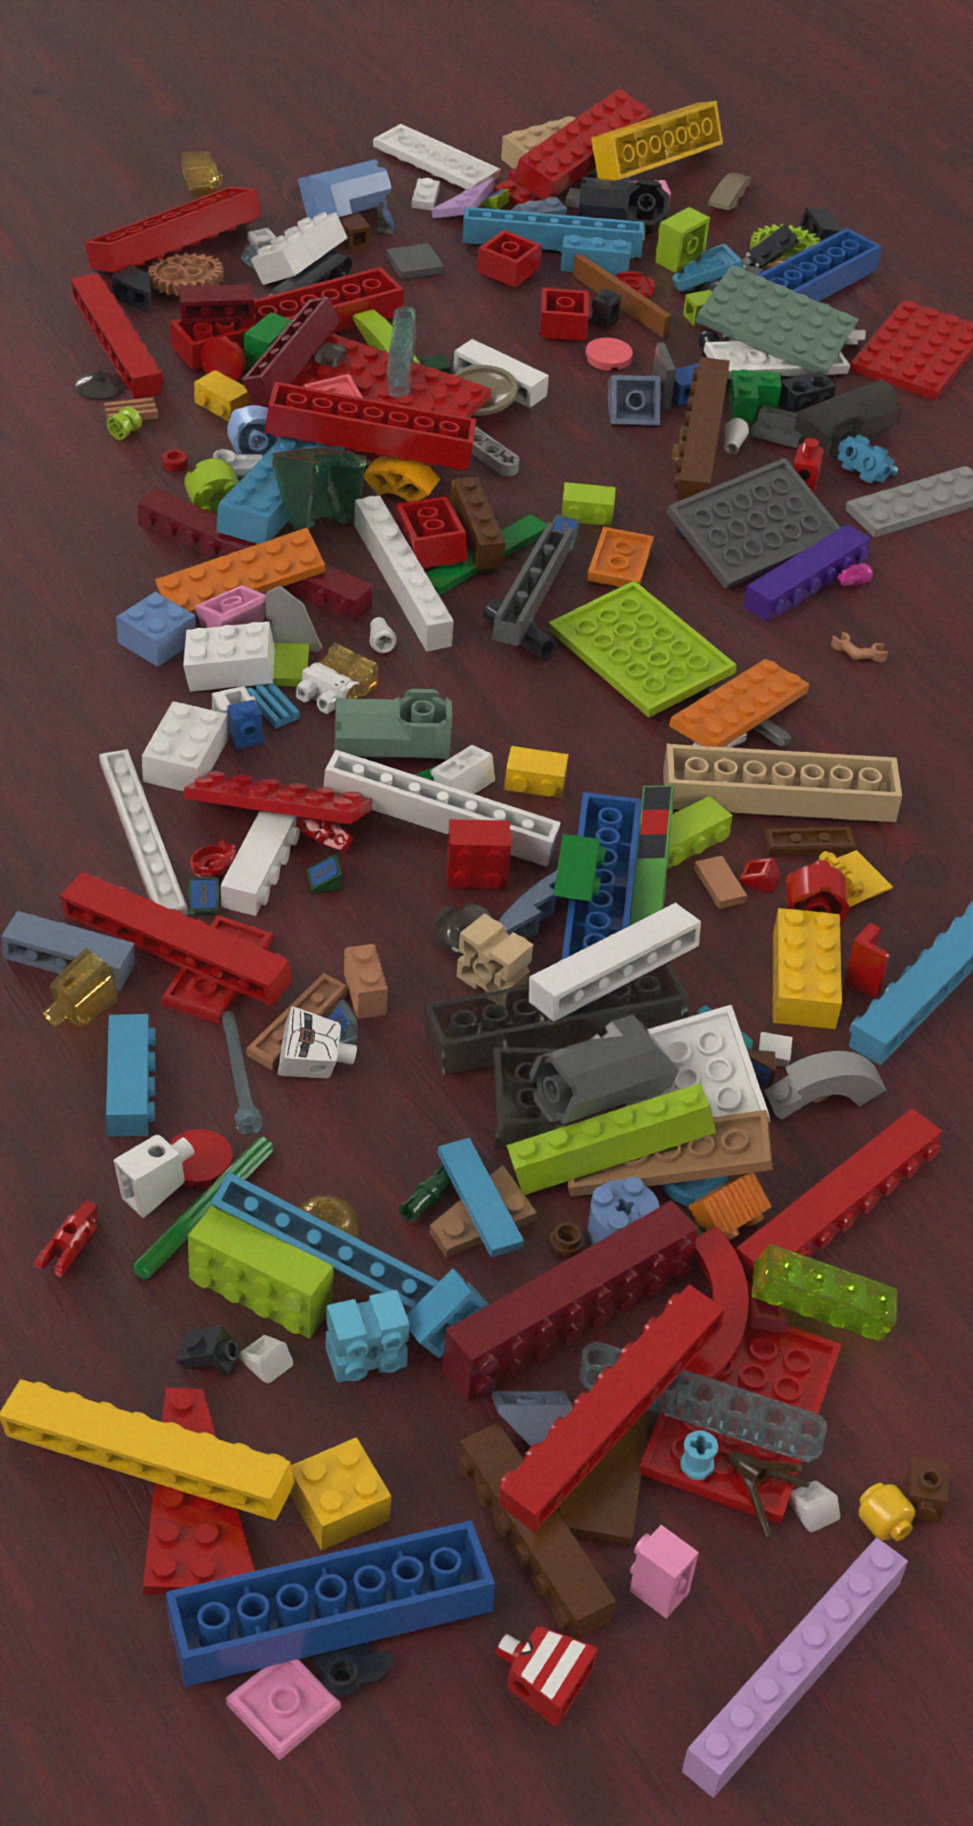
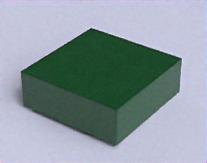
(438, 362)

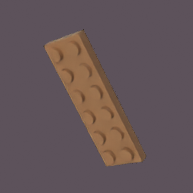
(736, 1148)

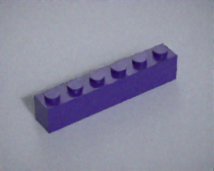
(806, 572)

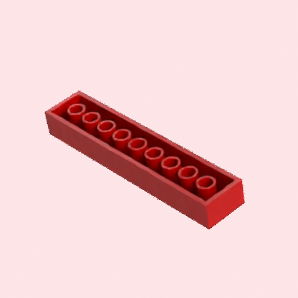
(347, 294)

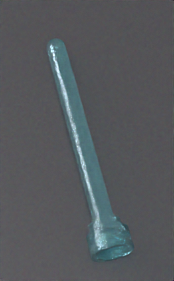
(248, 1117)

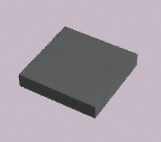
(414, 261)
(664, 368)

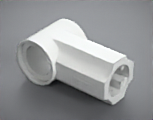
(241, 463)

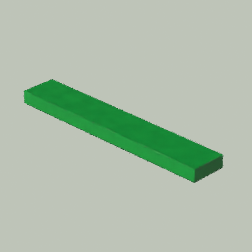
(516, 537)

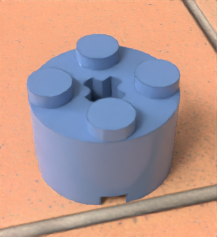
(618, 1205)

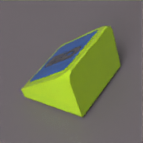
(496, 199)

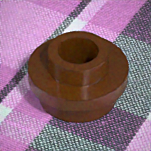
(568, 1232)

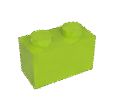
(589, 503)

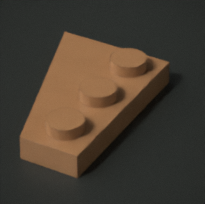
(455, 1229)

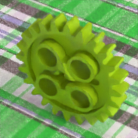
(805, 239)

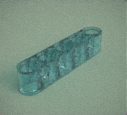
(401, 352)

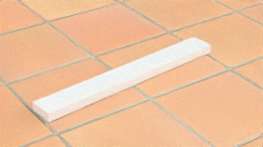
(142, 831)

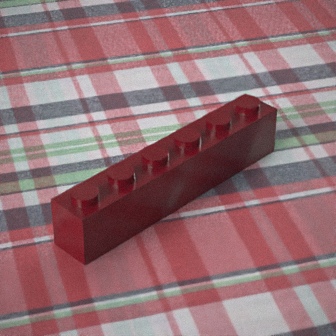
(291, 349)

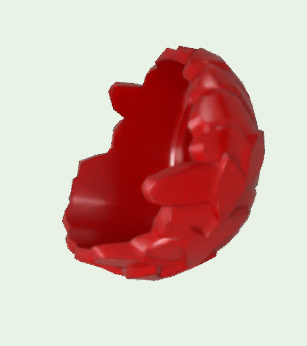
(213, 860)

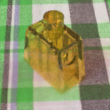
(82, 990)

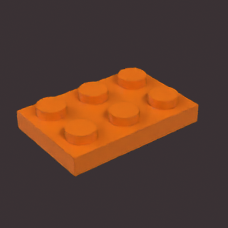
(620, 557)

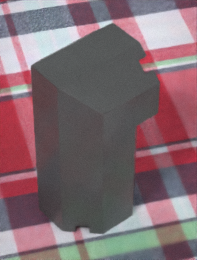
(601, 1072)

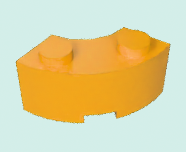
(404, 478)

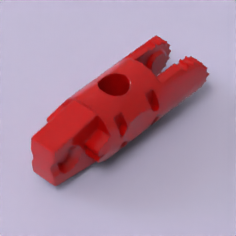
(325, 832)
(69, 1239)

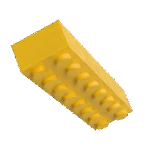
(657, 141)

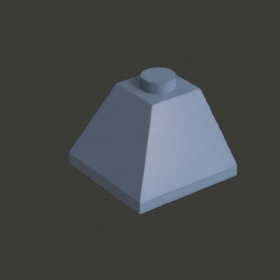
(531, 1411)

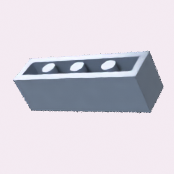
(56, 944)

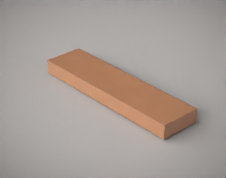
(318, 999)

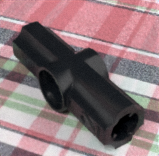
(533, 639)

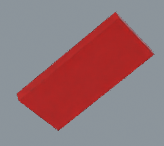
(202, 996)

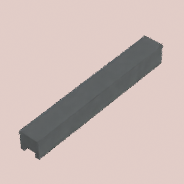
(531, 585)

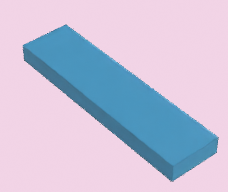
(480, 1197)

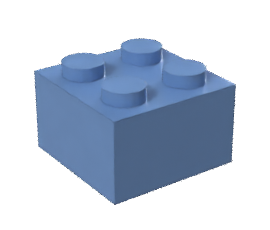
(155, 628)

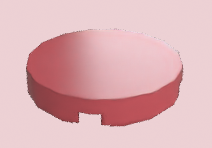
(608, 354)

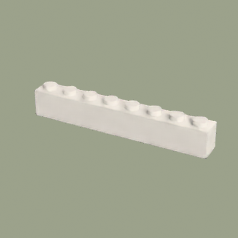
(403, 573)
(434, 803)

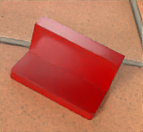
(867, 963)

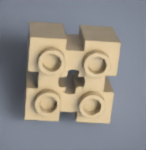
(492, 956)

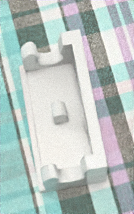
(467, 770)

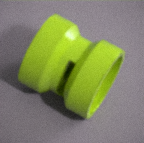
(124, 422)

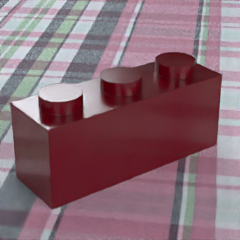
(216, 303)

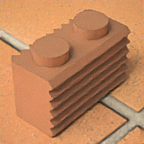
(365, 981)

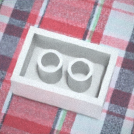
(229, 656)
(184, 746)

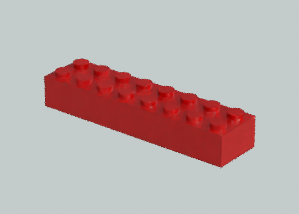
(569, 152)
(173, 229)
(370, 426)

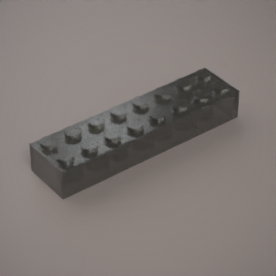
(469, 1027)

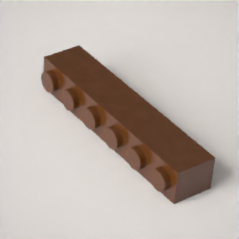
(550, 1554)

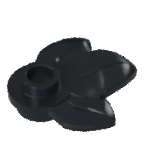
(355, 1663)

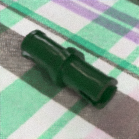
(425, 1194)

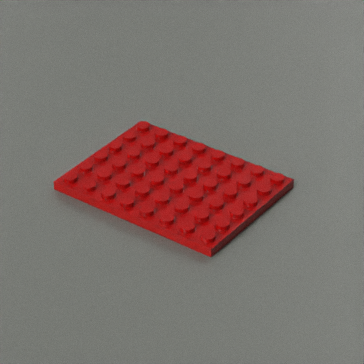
(368, 368)

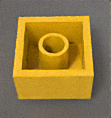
(340, 1494)

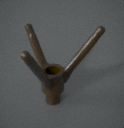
(755, 1473)

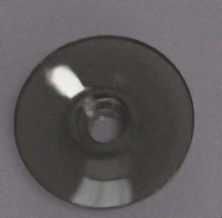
(99, 385)

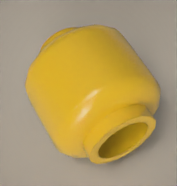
(886, 1512)

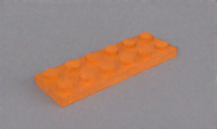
(256, 567)
(739, 705)

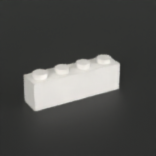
(531, 383)
(259, 862)

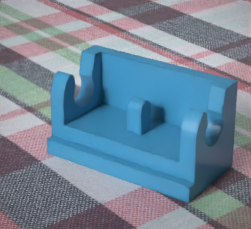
(442, 1308)

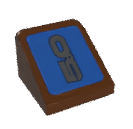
(764, 1066)

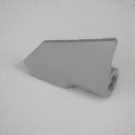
(290, 620)

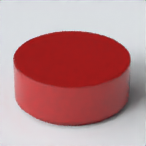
(175, 460)

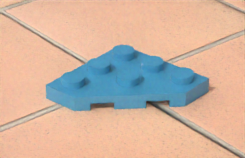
(710, 266)

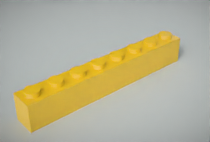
(148, 1448)

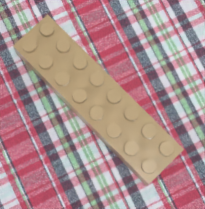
(785, 782)

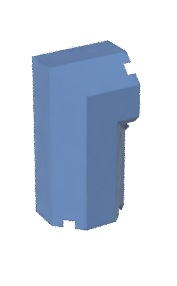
(345, 189)

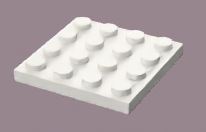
(712, 1053)

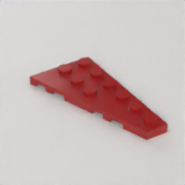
(190, 1535)

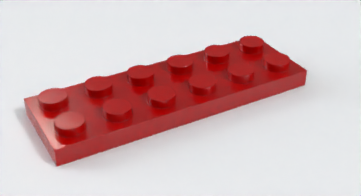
(278, 798)

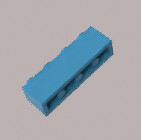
(128, 1075)

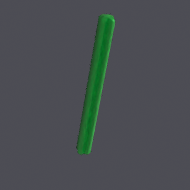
(179, 1231)

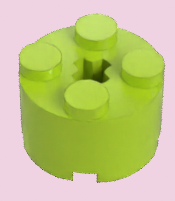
(210, 483)

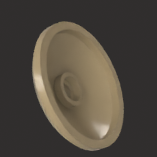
(501, 382)

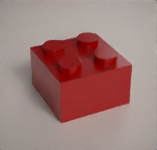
(509, 258)
(564, 314)
(478, 854)

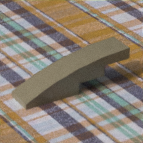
(729, 191)

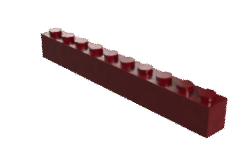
(198, 527)

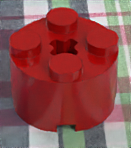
(818, 890)

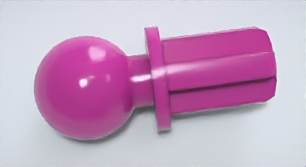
(856, 575)

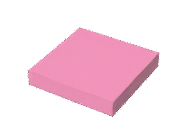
(283, 1705)

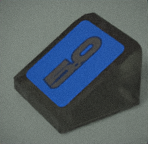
(385, 221)

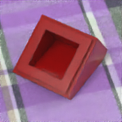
(761, 874)

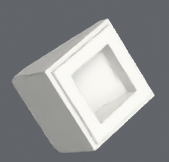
(267, 1358)
(815, 1506)

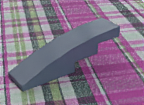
(531, 908)

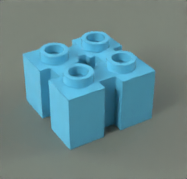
(367, 1336)

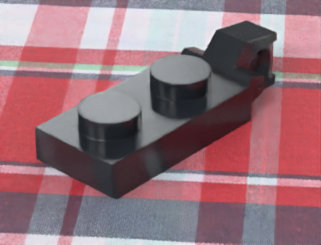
(771, 248)

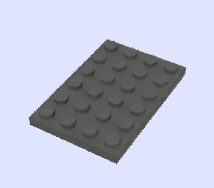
(752, 522)

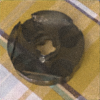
(451, 920)

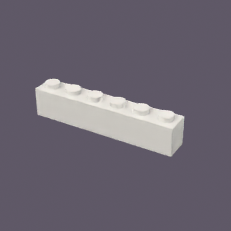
(614, 961)

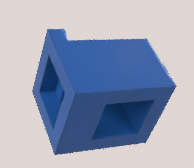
(245, 724)

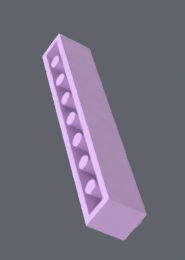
(793, 1668)

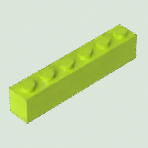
(612, 1138)

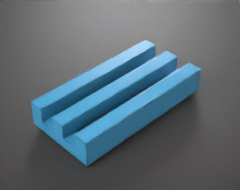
(277, 702)

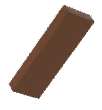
(808, 841)

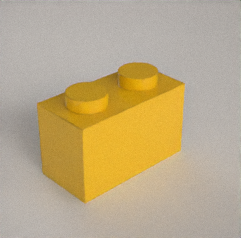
(220, 394)
(536, 772)

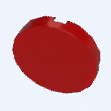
(638, 283)
(223, 357)
(210, 1157)

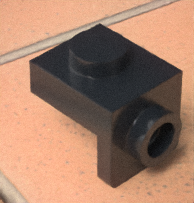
(208, 1347)

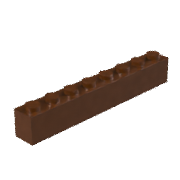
(704, 422)

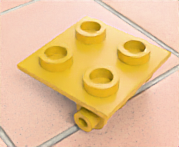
(861, 876)

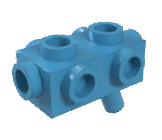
(868, 460)

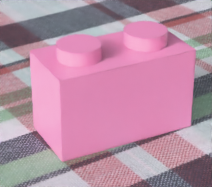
(662, 1570)

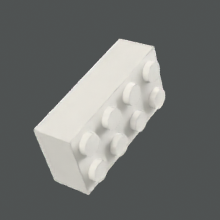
(298, 247)

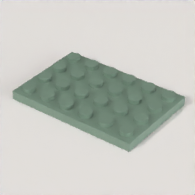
(777, 320)

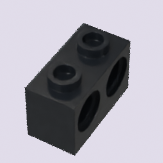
(805, 391)

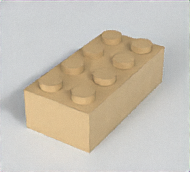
(520, 142)

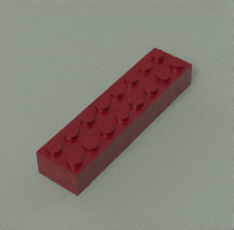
(568, 1301)

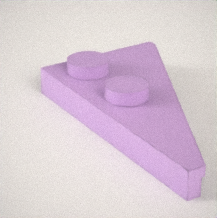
(469, 198)

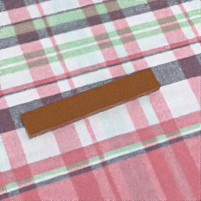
(631, 301)

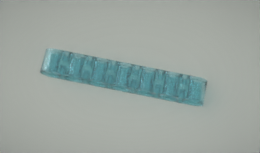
(718, 1409)

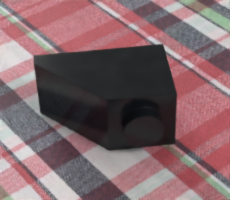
(133, 288)

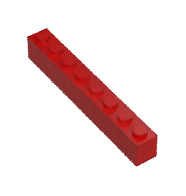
(117, 336)
(177, 938)
(847, 1191)
(609, 1408)

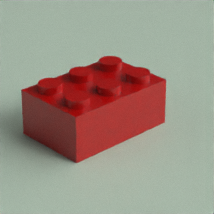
(433, 531)

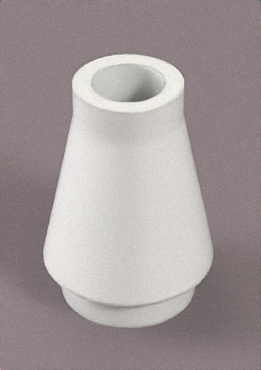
(735, 434)
(381, 636)

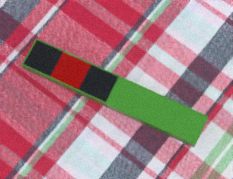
(652, 851)

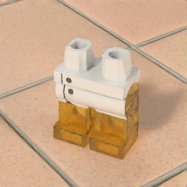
(337, 676)

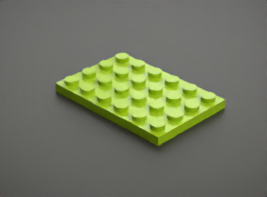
(642, 648)

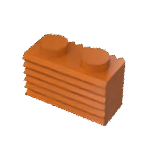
(732, 1205)

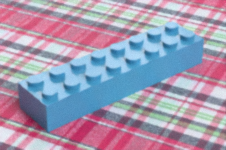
(254, 505)

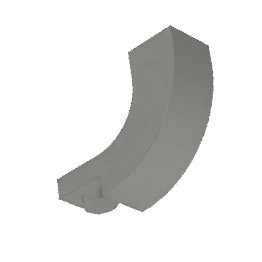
(825, 1075)

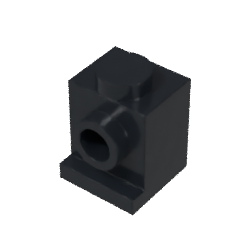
(605, 309)

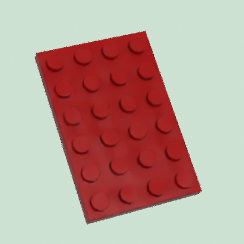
(916, 350)
(768, 1363)

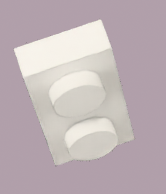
(425, 194)

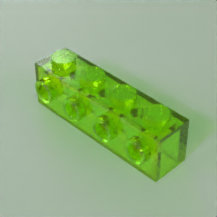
(824, 1292)

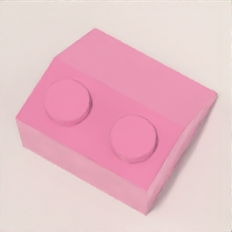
(232, 608)

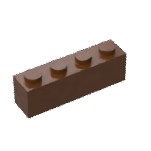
(481, 528)

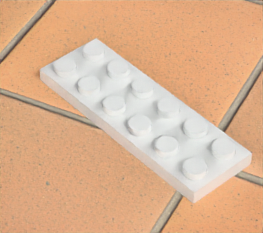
(435, 157)
(753, 359)

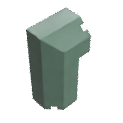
(395, 728)

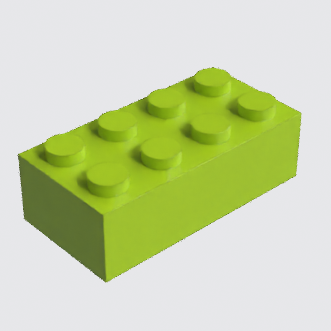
(260, 1272)

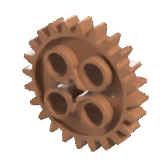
(185, 271)

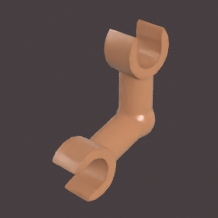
(875, 653)

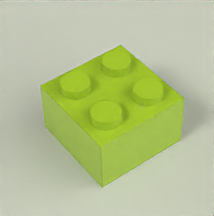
(681, 239)

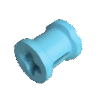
(699, 1453)

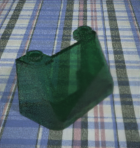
(318, 484)

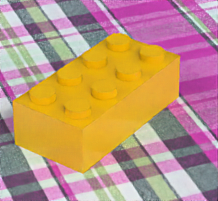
(806, 968)

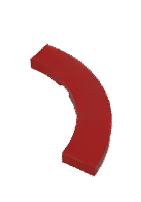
(728, 1291)

